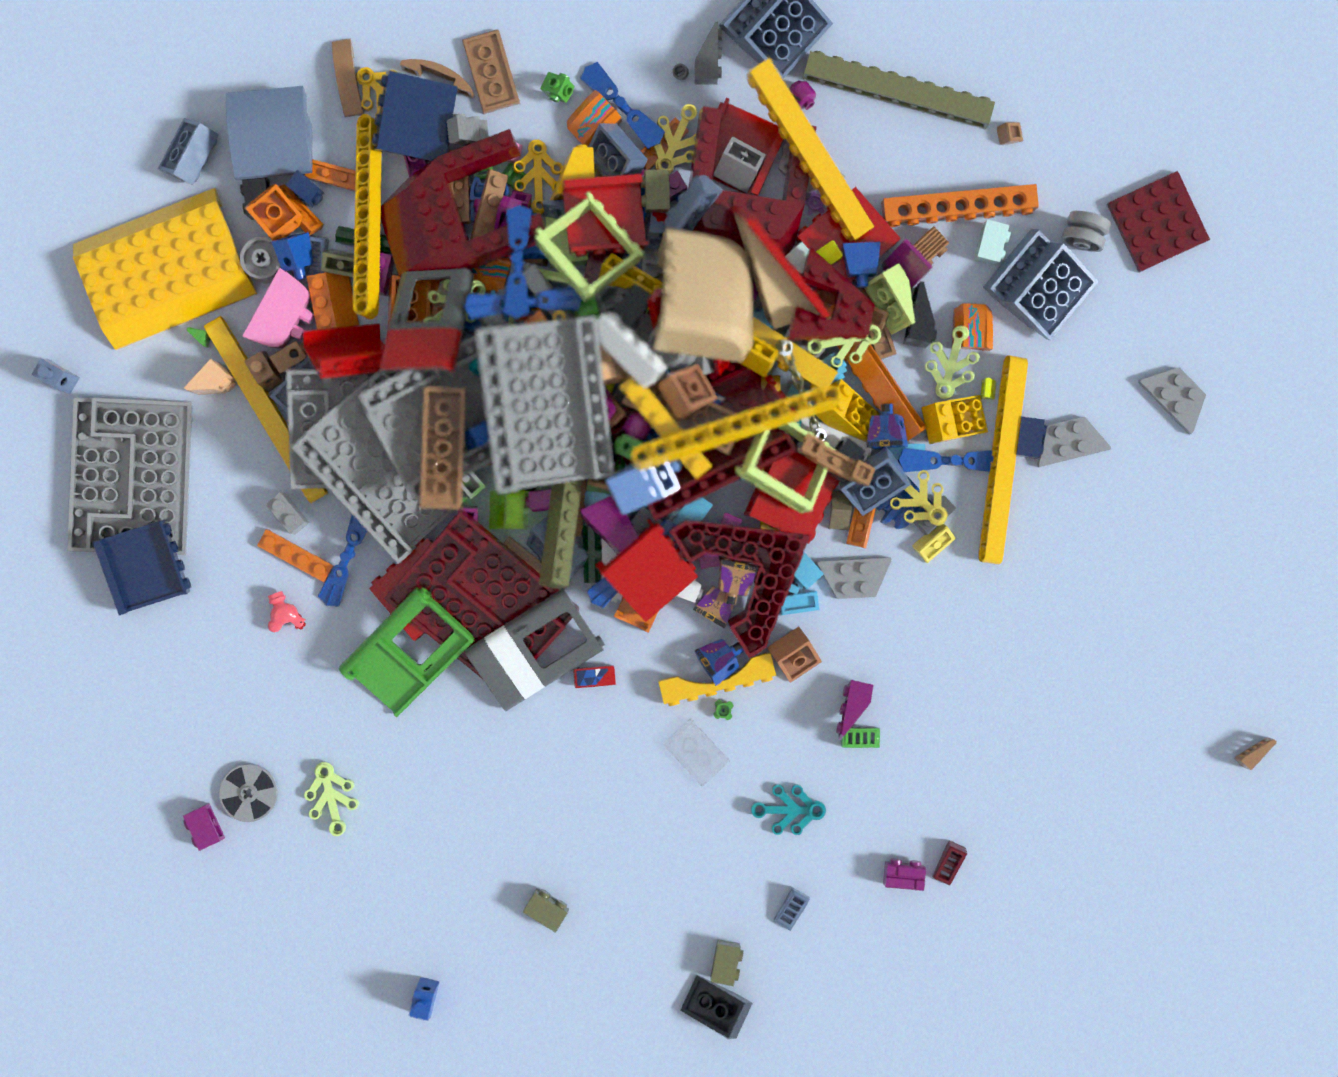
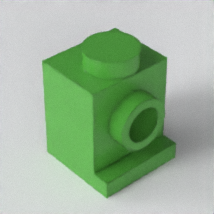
(622, 443)

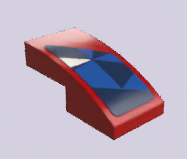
(594, 676)

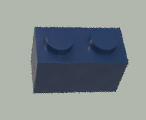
(1030, 438)

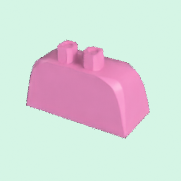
(280, 312)

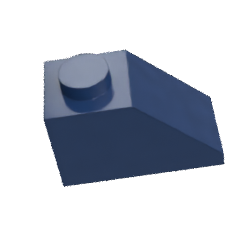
(305, 189)

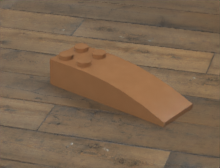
(703, 416)
(442, 448)

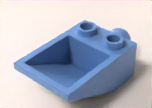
(639, 488)

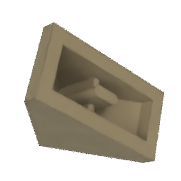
(840, 511)

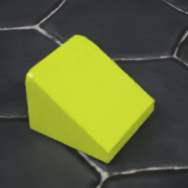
(830, 252)
(988, 389)

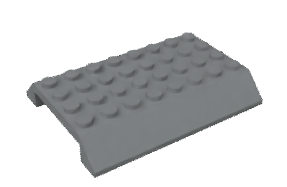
(545, 403)
(397, 416)
(359, 472)

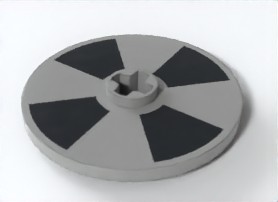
(234, 797)

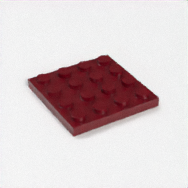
(1158, 221)

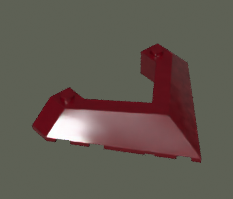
(777, 560)

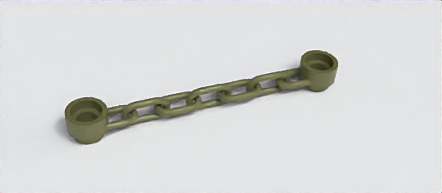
(780, 347)

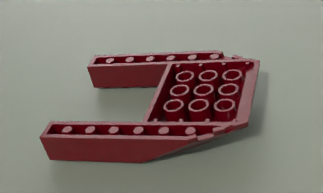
(777, 217)
(425, 221)

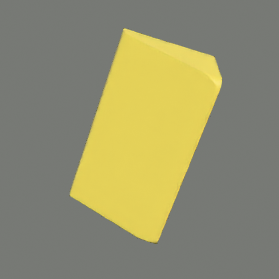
(931, 545)

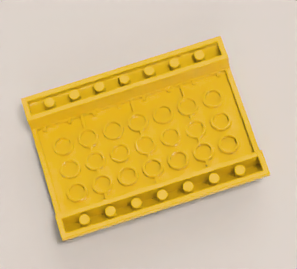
(162, 269)

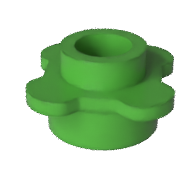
(719, 706)

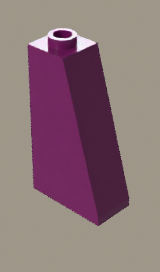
(609, 523)

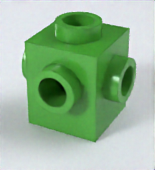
(557, 87)

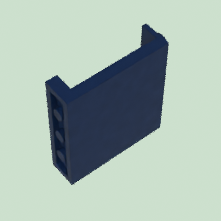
(413, 116)
(142, 566)

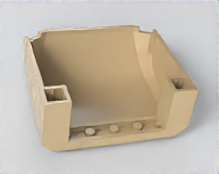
(705, 296)

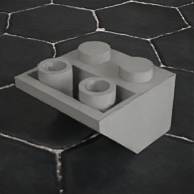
(739, 165)

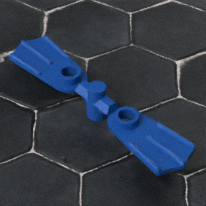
(644, 128)
(518, 229)
(488, 304)
(919, 460)
(334, 585)
(603, 591)

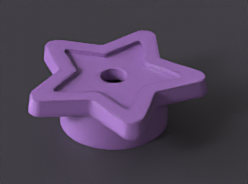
(813, 208)

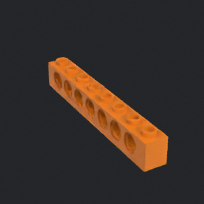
(1025, 193)

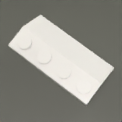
(629, 350)

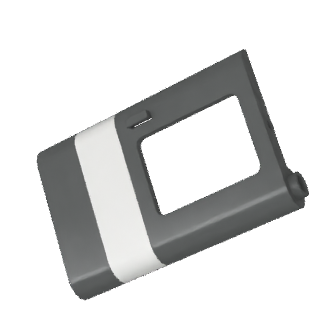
(510, 666)

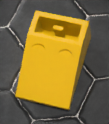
(851, 414)
(954, 419)

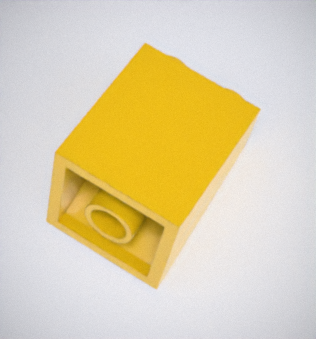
(577, 165)

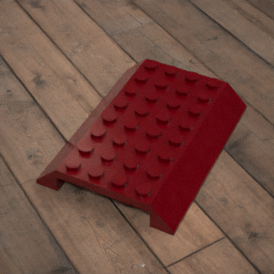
(742, 394)

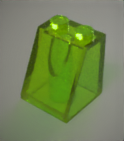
(508, 510)

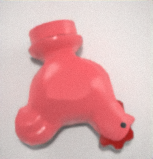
(283, 613)

